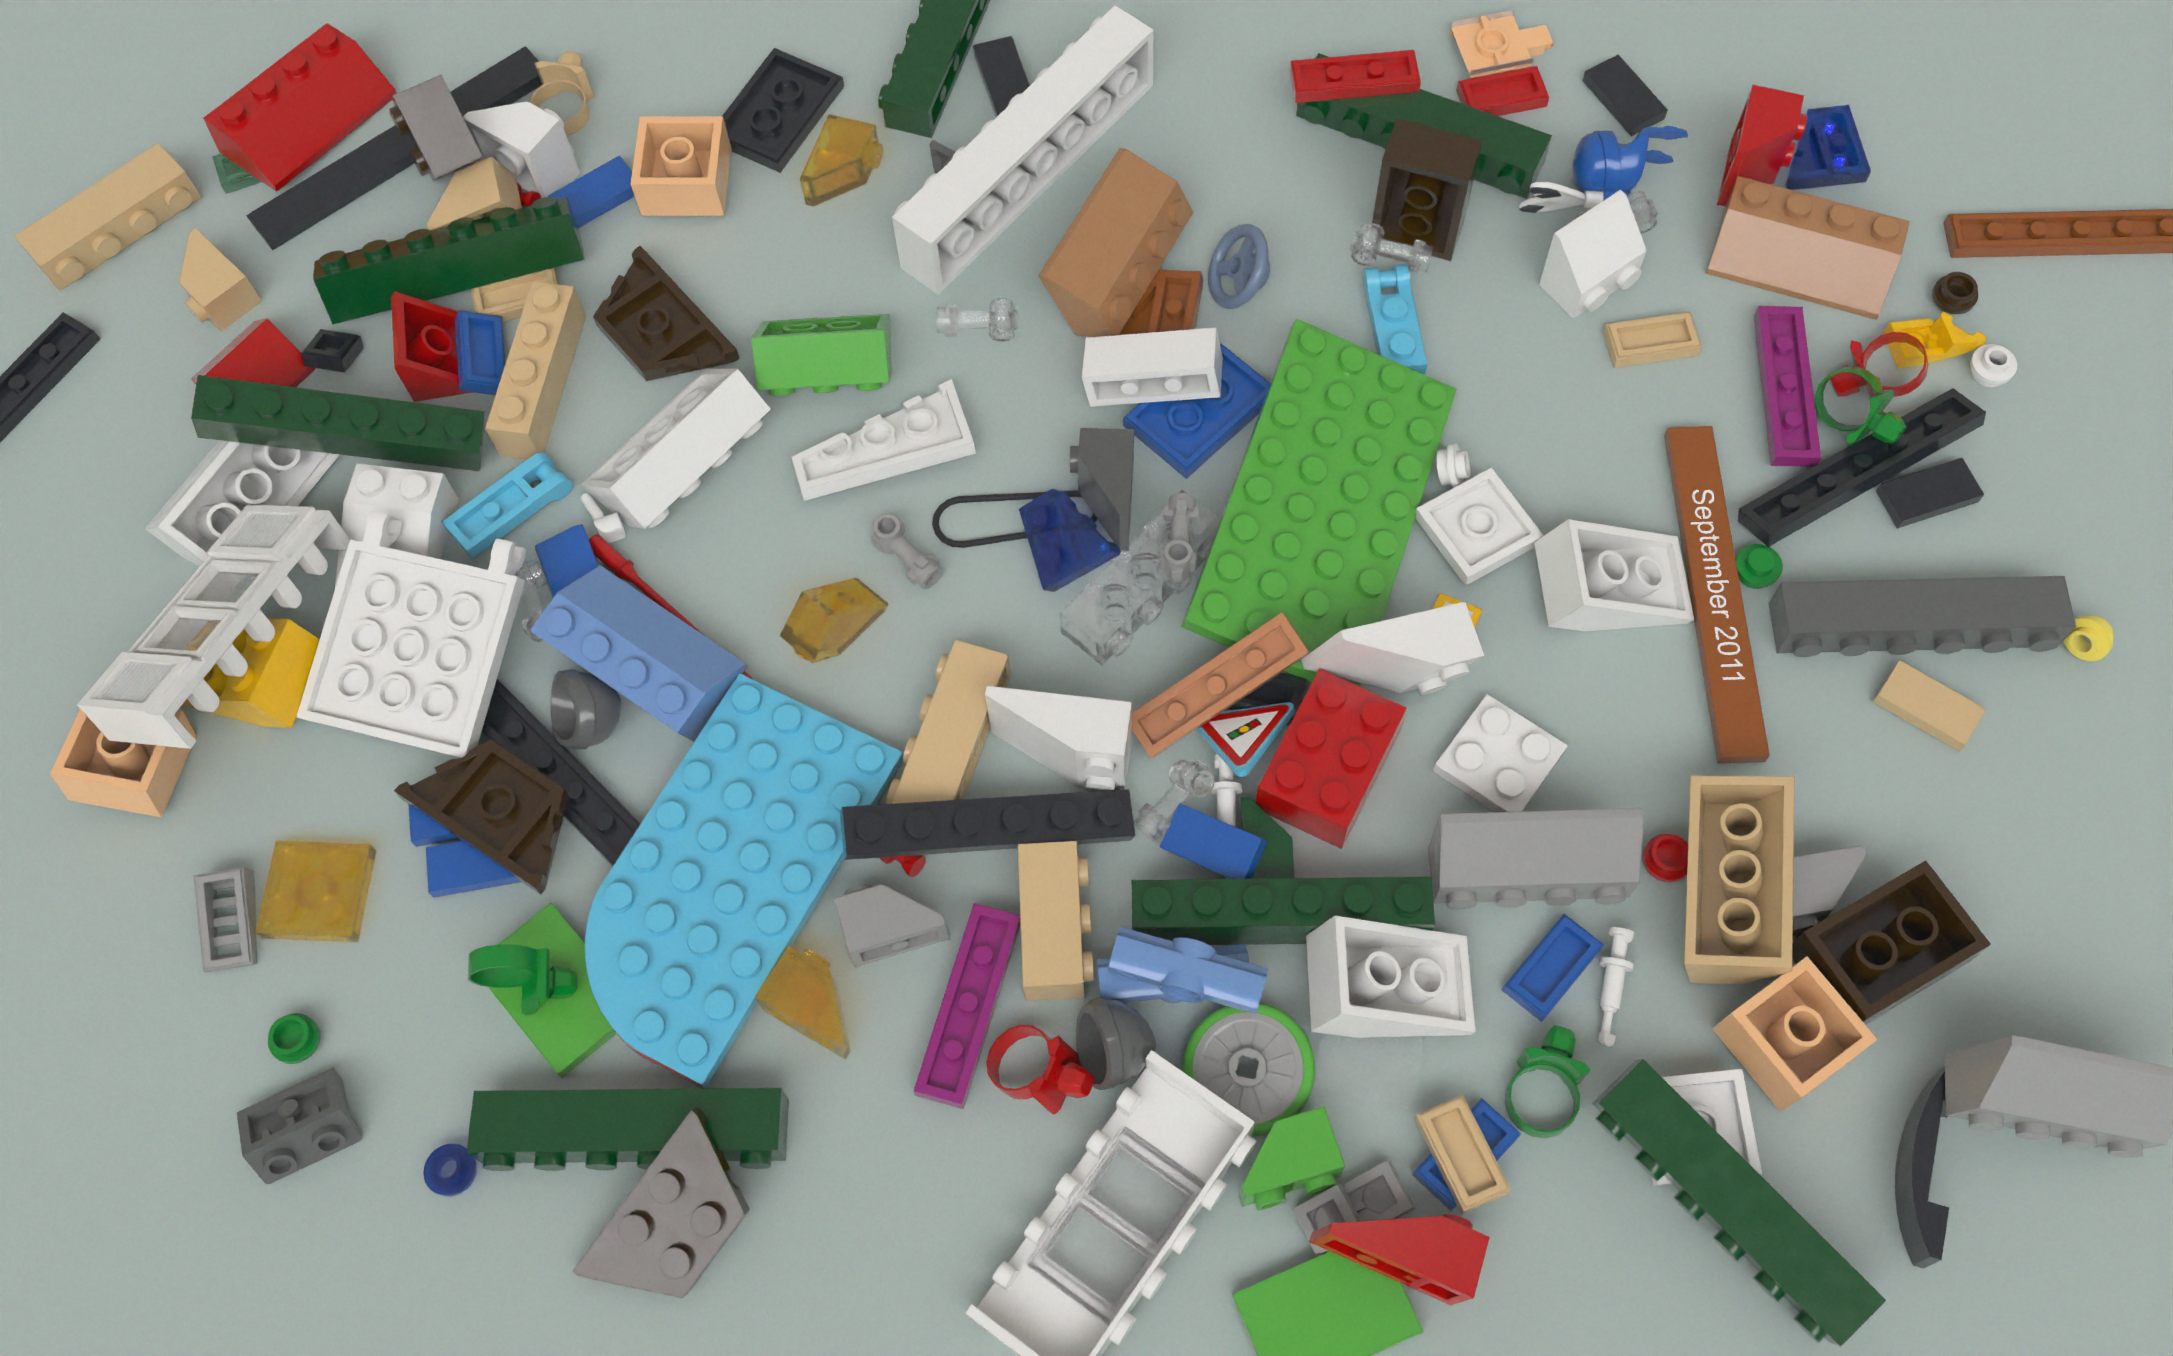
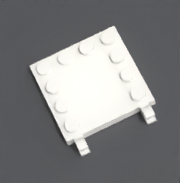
(413, 643)

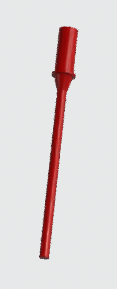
(624, 570)

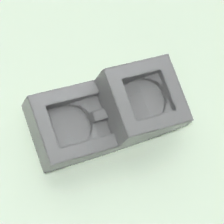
(1368, 1197)

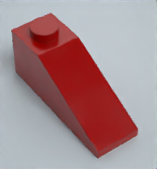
(1425, 1253)

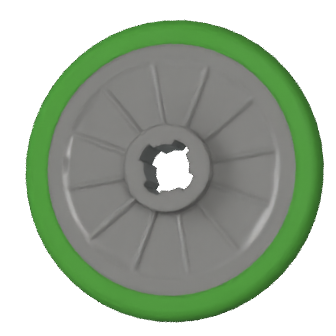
(1273, 1039)

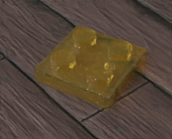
(316, 891)

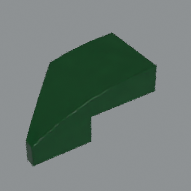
(1278, 853)

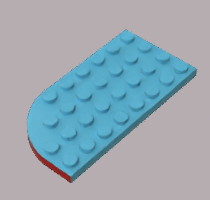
(726, 874)

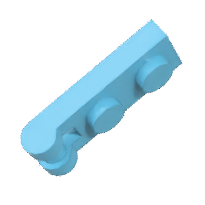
(1394, 317)
(507, 504)

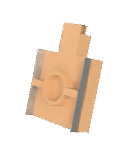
(1496, 44)

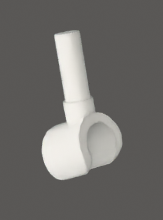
(609, 526)

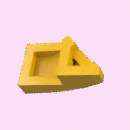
(1939, 338)

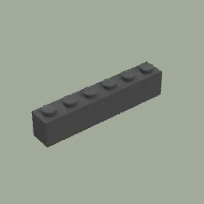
(1921, 615)

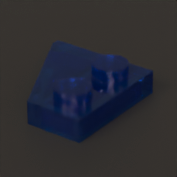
(1828, 151)
(1063, 540)

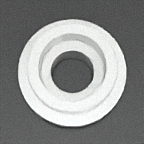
(1993, 374)
(1453, 465)

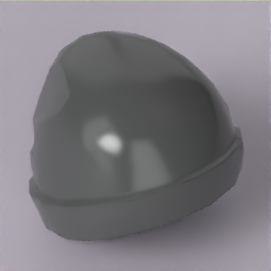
(583, 709)
(1112, 1041)

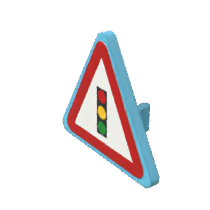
(1245, 734)

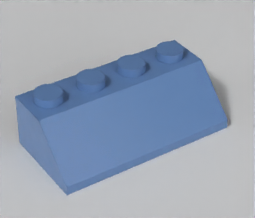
(639, 650)

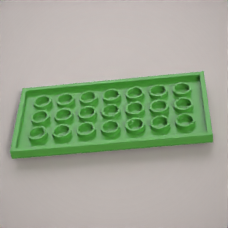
(1321, 495)

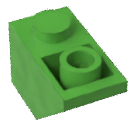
(1294, 1156)

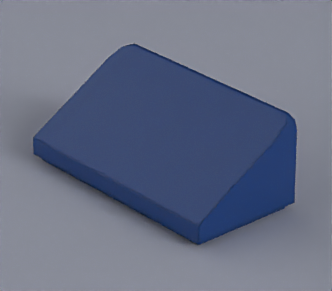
(566, 558)

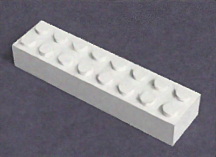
(1024, 150)

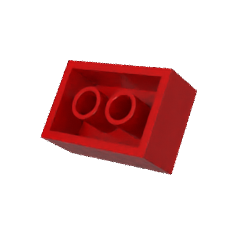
(1330, 758)

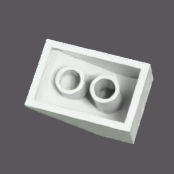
(407, 495)
(1611, 578)
(1403, 651)
(1069, 734)
(1388, 980)

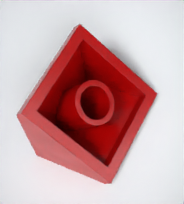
(425, 348)
(259, 356)

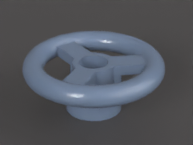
(1247, 269)

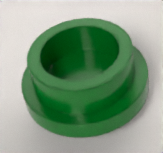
(1758, 566)
(293, 1038)

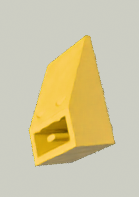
(274, 677)

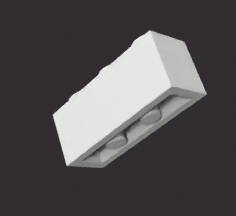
(1152, 367)

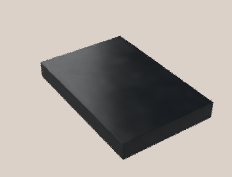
(779, 108)

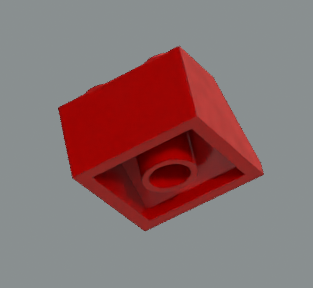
(1763, 137)

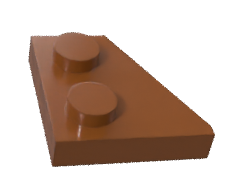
(1168, 303)

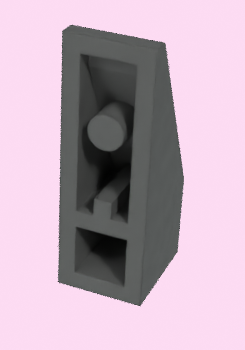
(1106, 477)

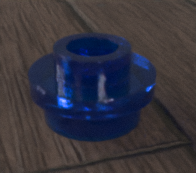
(462, 1177)

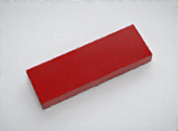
(1354, 76)

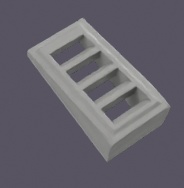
(207, 904)

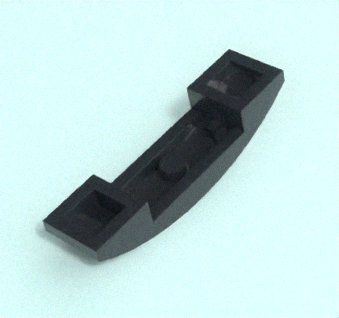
(1921, 1221)

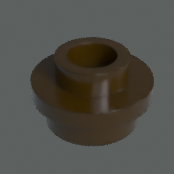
(1955, 293)

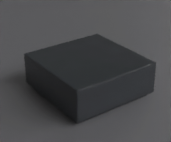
(332, 350)

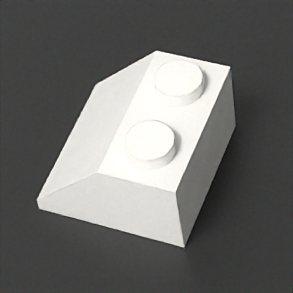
(527, 143)
(1594, 256)

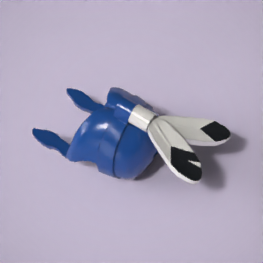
(1602, 169)

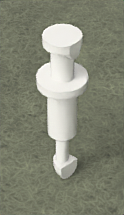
(1226, 793)
(1613, 981)

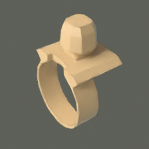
(565, 76)

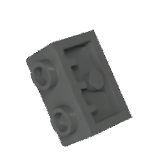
(297, 1127)

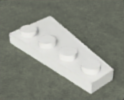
(908, 440)

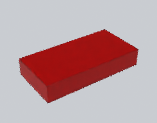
(1505, 92)

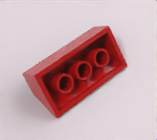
(299, 107)

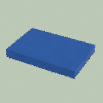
(1195, 429)

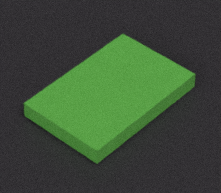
(565, 1028)
(1326, 1310)

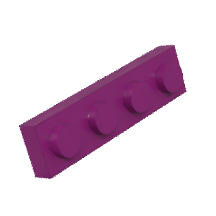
(1787, 386)
(968, 1006)

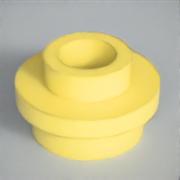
(2098, 632)

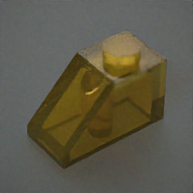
(840, 159)
(831, 618)
(806, 999)

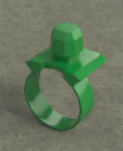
(1885, 426)
(521, 966)
(1555, 1057)

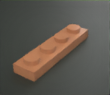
(1218, 685)

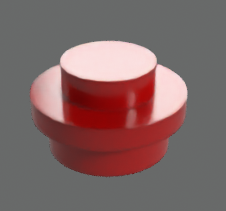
(1666, 857)

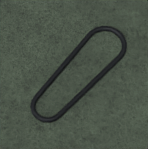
(984, 498)

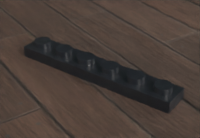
(1859, 468)
(985, 823)

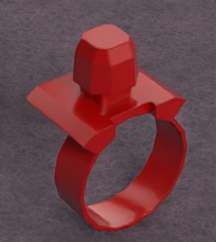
(1848, 382)
(1060, 1079)

